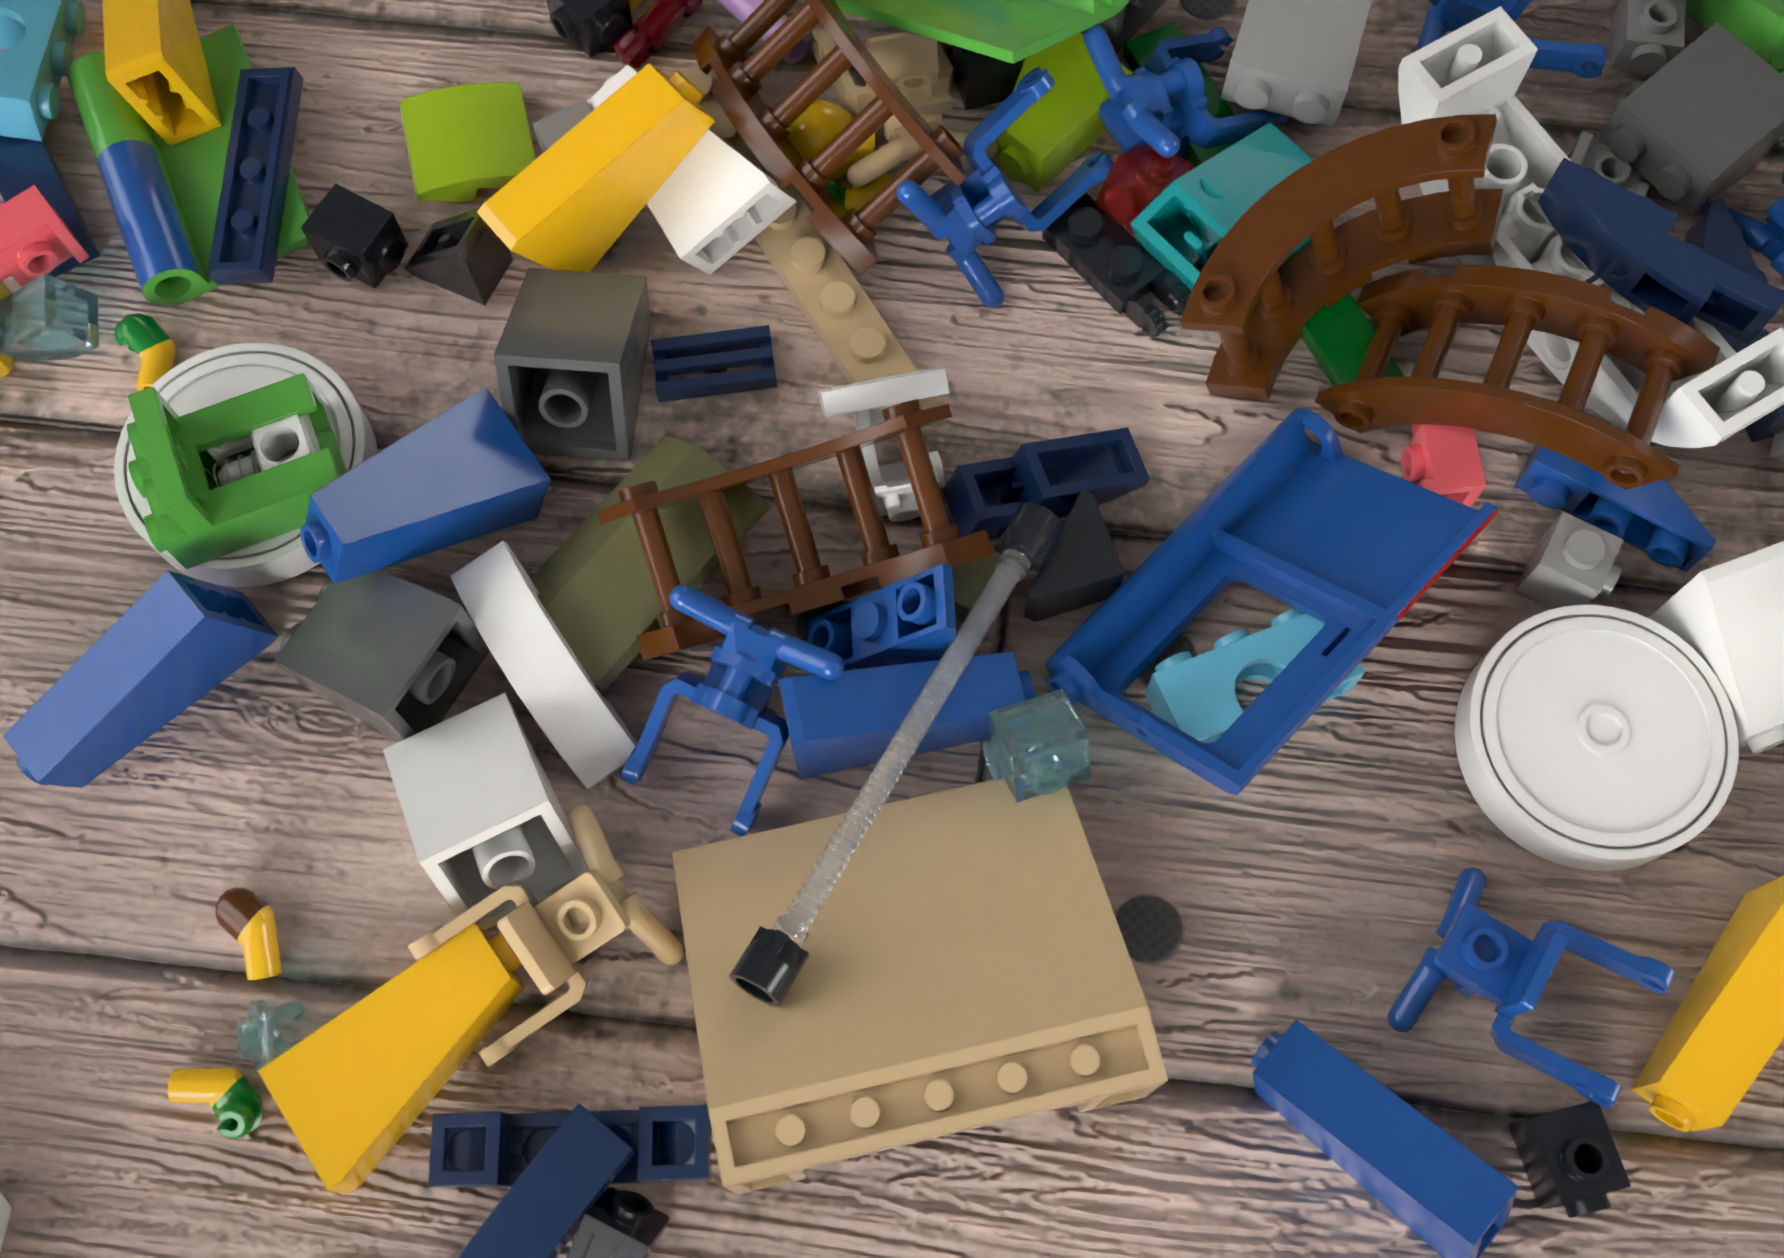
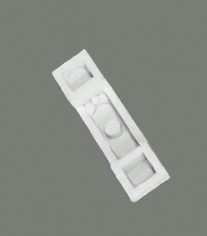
(542, 665)

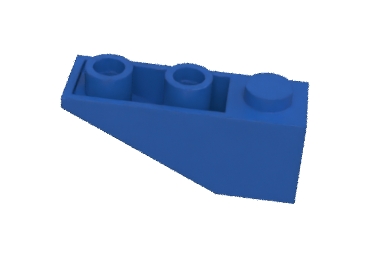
(1642, 516)

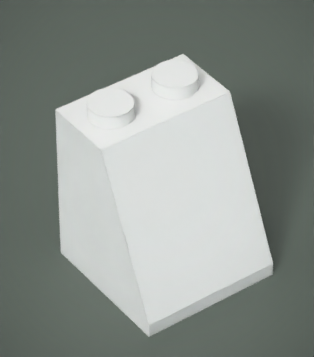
(1737, 627)
(483, 809)

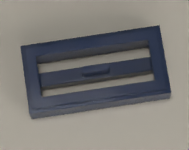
(713, 354)

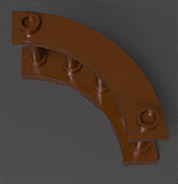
(767, 128)
(1265, 303)
(1522, 303)
(813, 581)

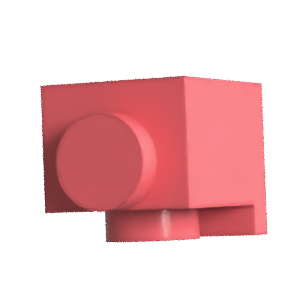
(34, 238)
(1445, 462)

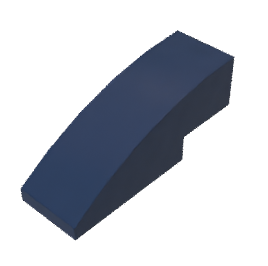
(1044, 474)

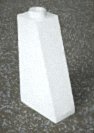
(712, 197)

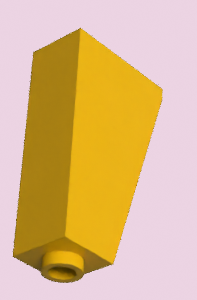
(160, 66)
(600, 173)
(1724, 1022)
(388, 1056)

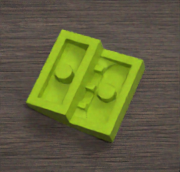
(465, 139)

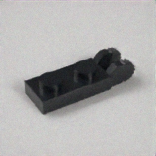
(1115, 265)

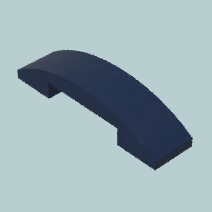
(498, 1146)

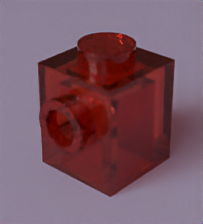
(1137, 181)

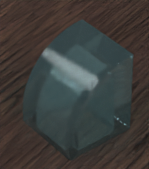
(48, 321)

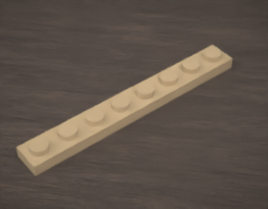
(819, 276)

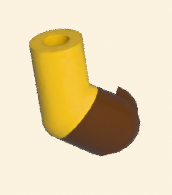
(254, 927)

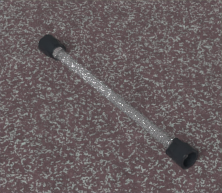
(776, 953)

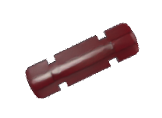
(653, 30)

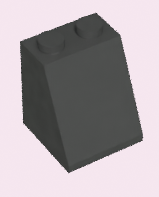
(1700, 119)
(575, 362)
(384, 652)

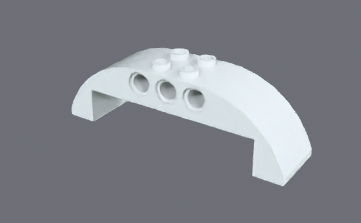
(1479, 74)

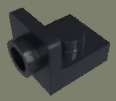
(618, 1227)

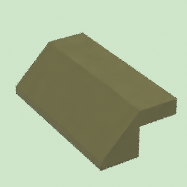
(600, 579)

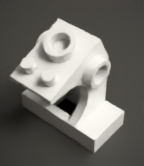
(866, 402)

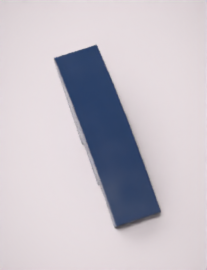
(553, 1191)

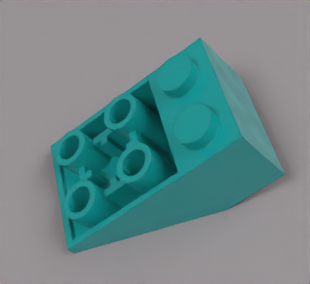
(1205, 203)

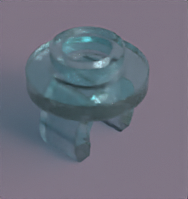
(259, 1032)

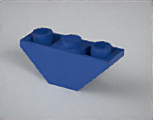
(892, 625)

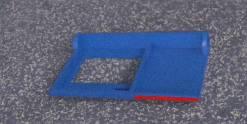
(1301, 529)

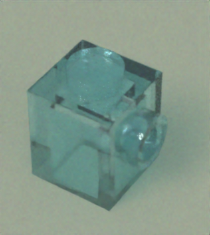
(1038, 746)

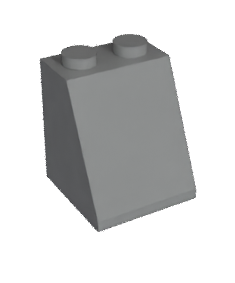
(1296, 57)

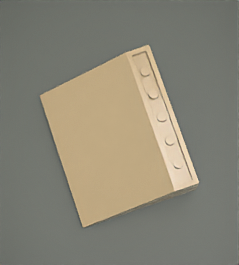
(942, 989)

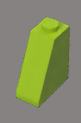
(1059, 122)

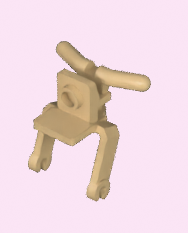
(921, 74)
(563, 929)

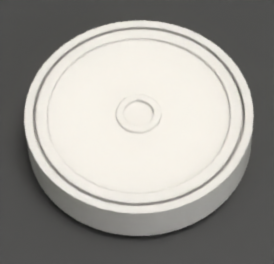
(224, 375)
(1596, 738)

